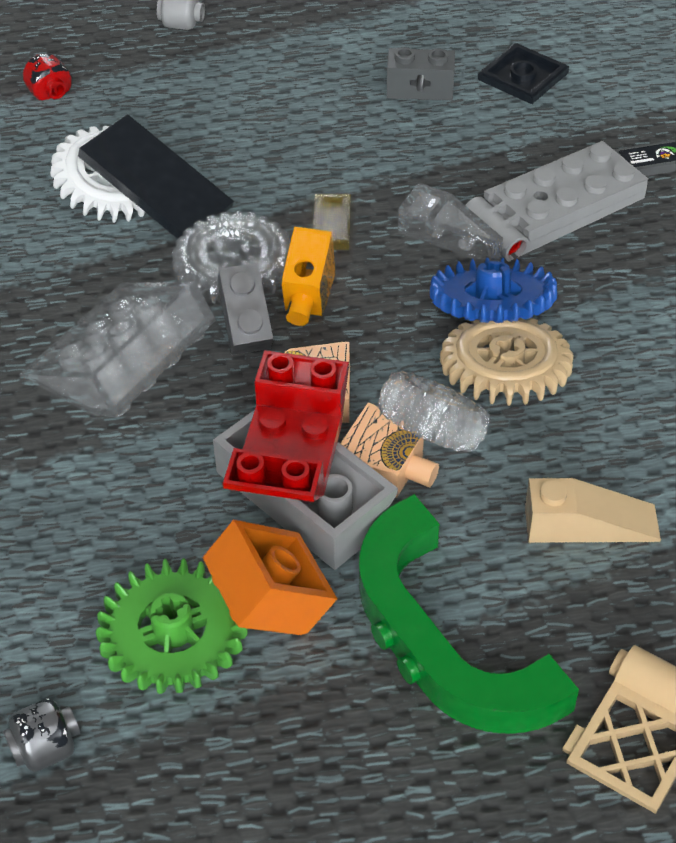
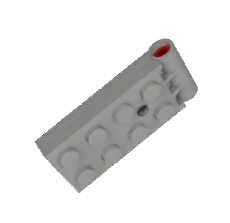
(559, 198)

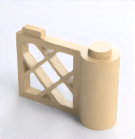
(650, 689)

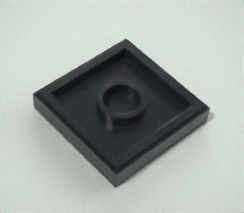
(523, 73)

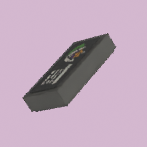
(651, 158)

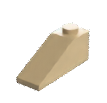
(586, 513)

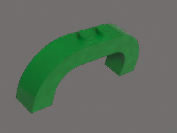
(473, 697)

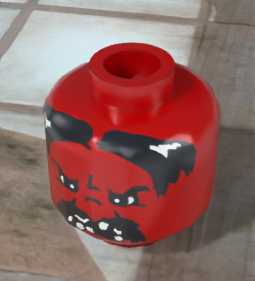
(46, 77)

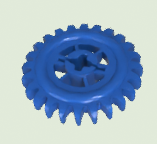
(493, 291)

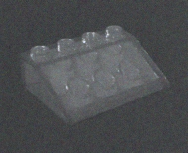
(123, 347)

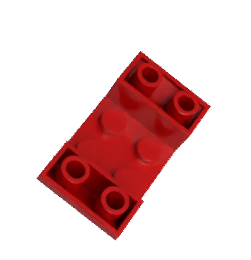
(291, 428)

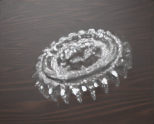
(231, 240)

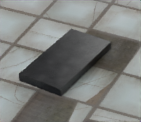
(153, 176)

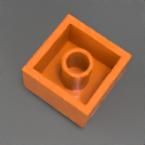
(268, 578)

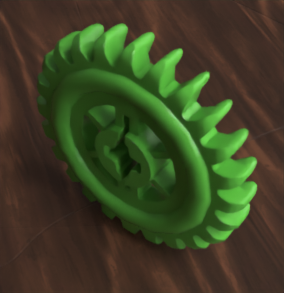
(167, 603)

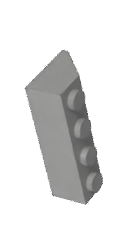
(337, 520)

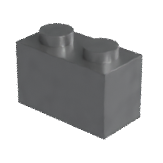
(244, 308)

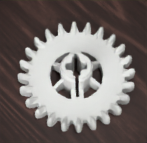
(91, 188)

